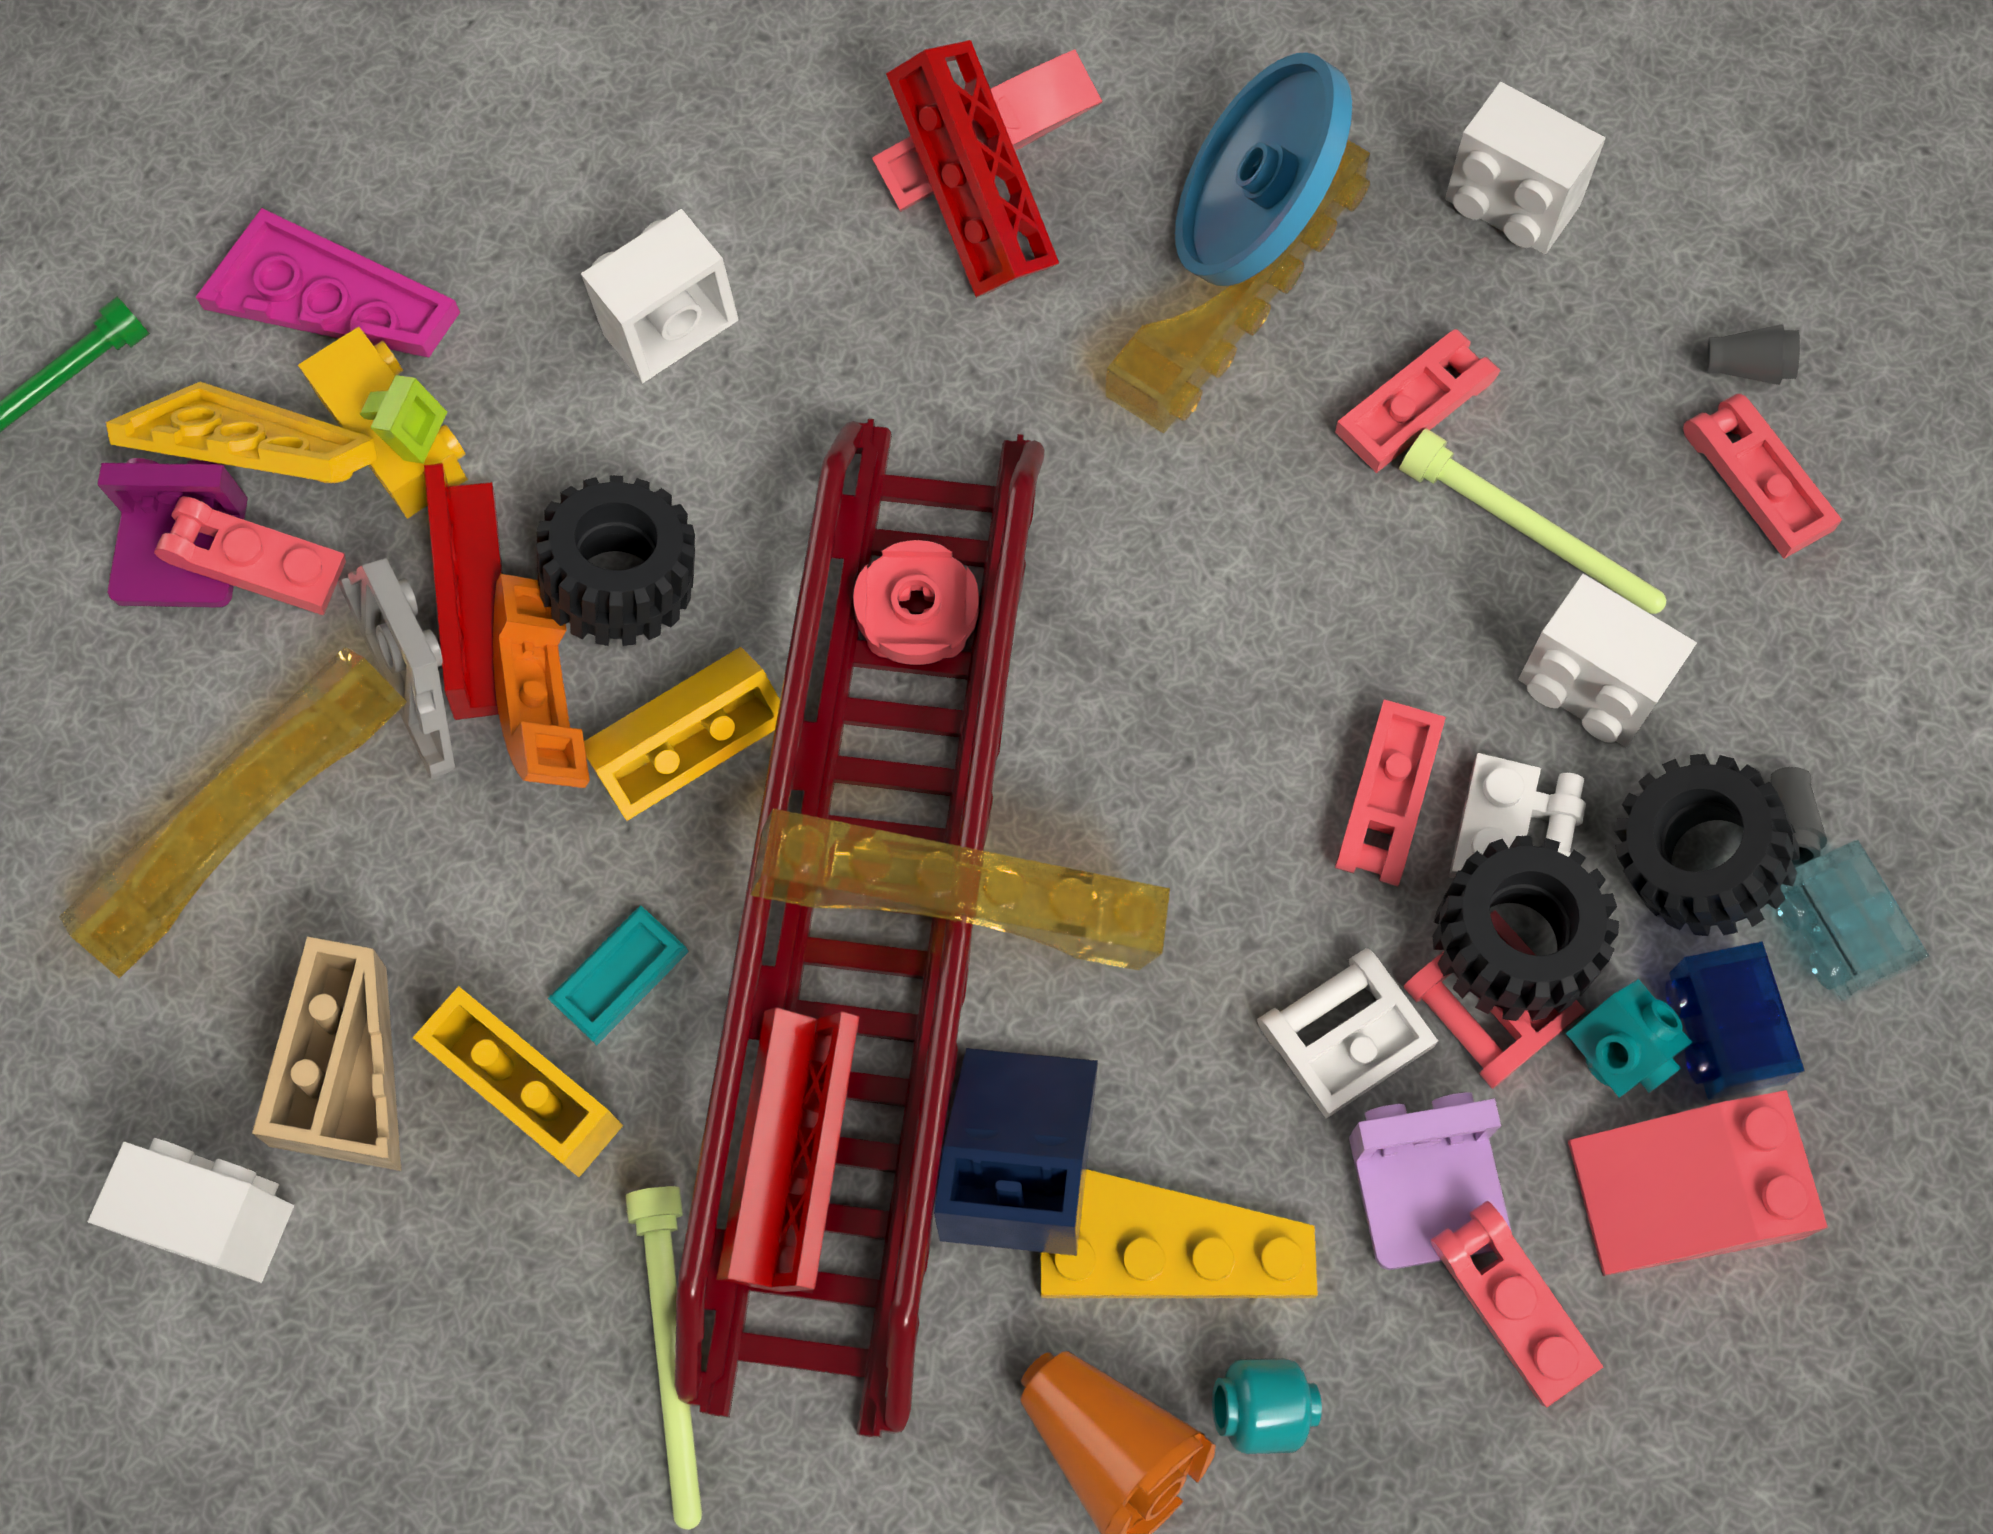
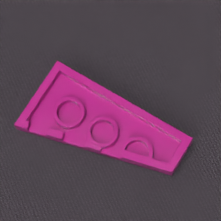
(318, 287)

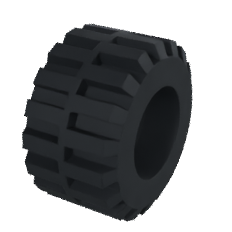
(621, 520)
(1699, 795)
(1555, 889)

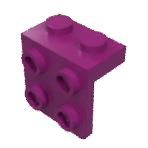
(146, 498)

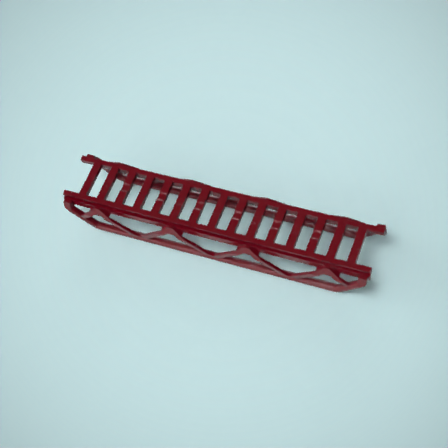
(809, 760)

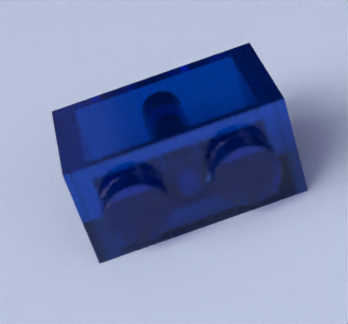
(1733, 1021)

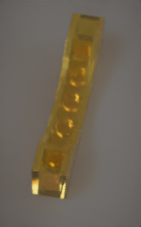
(1171, 359)
(165, 868)
(867, 868)

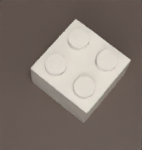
(1523, 168)
(661, 295)
(1604, 661)
(193, 1207)

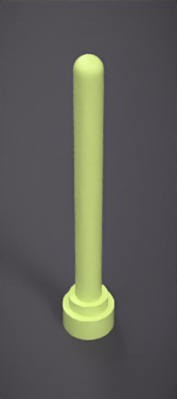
(1433, 461)
(655, 1217)

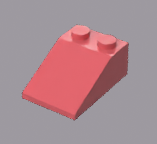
(1697, 1184)

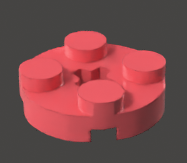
(920, 637)

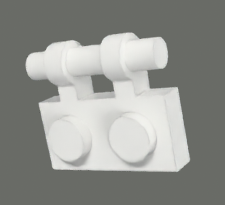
(1505, 798)

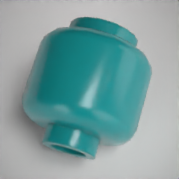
(1265, 1406)

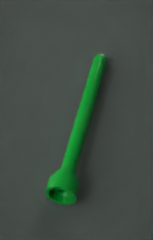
(114, 328)

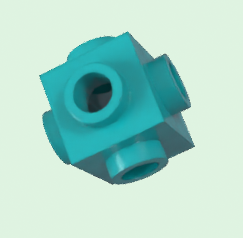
(1631, 1040)

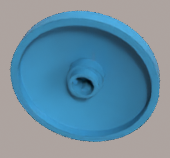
(1263, 169)

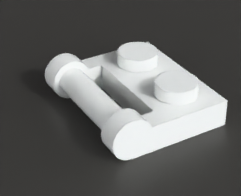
(1360, 1049)

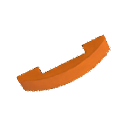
(532, 688)

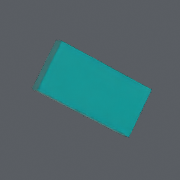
(618, 975)

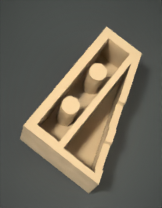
(334, 1062)

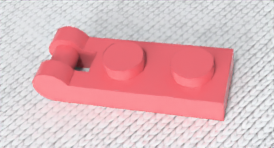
(1415, 400)
(1763, 475)
(251, 556)
(1391, 790)
(1517, 1306)

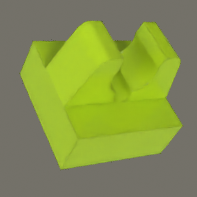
(405, 417)

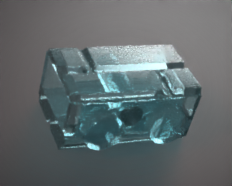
(1850, 922)

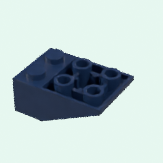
(1017, 1152)

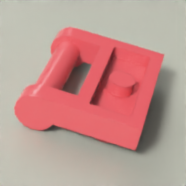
(1529, 1034)

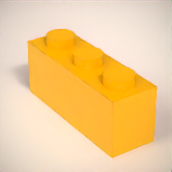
(343, 380)
(684, 732)
(518, 1081)

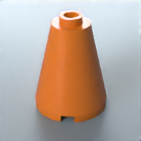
(1113, 1444)

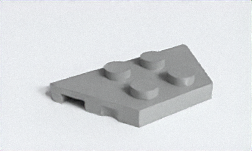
(404, 656)

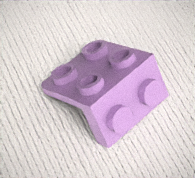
(1425, 1174)

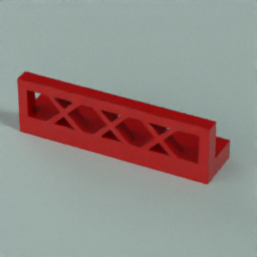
(965, 169)
(465, 577)
(788, 1151)

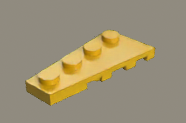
(244, 433)
(1178, 1245)

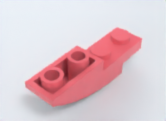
(1029, 108)

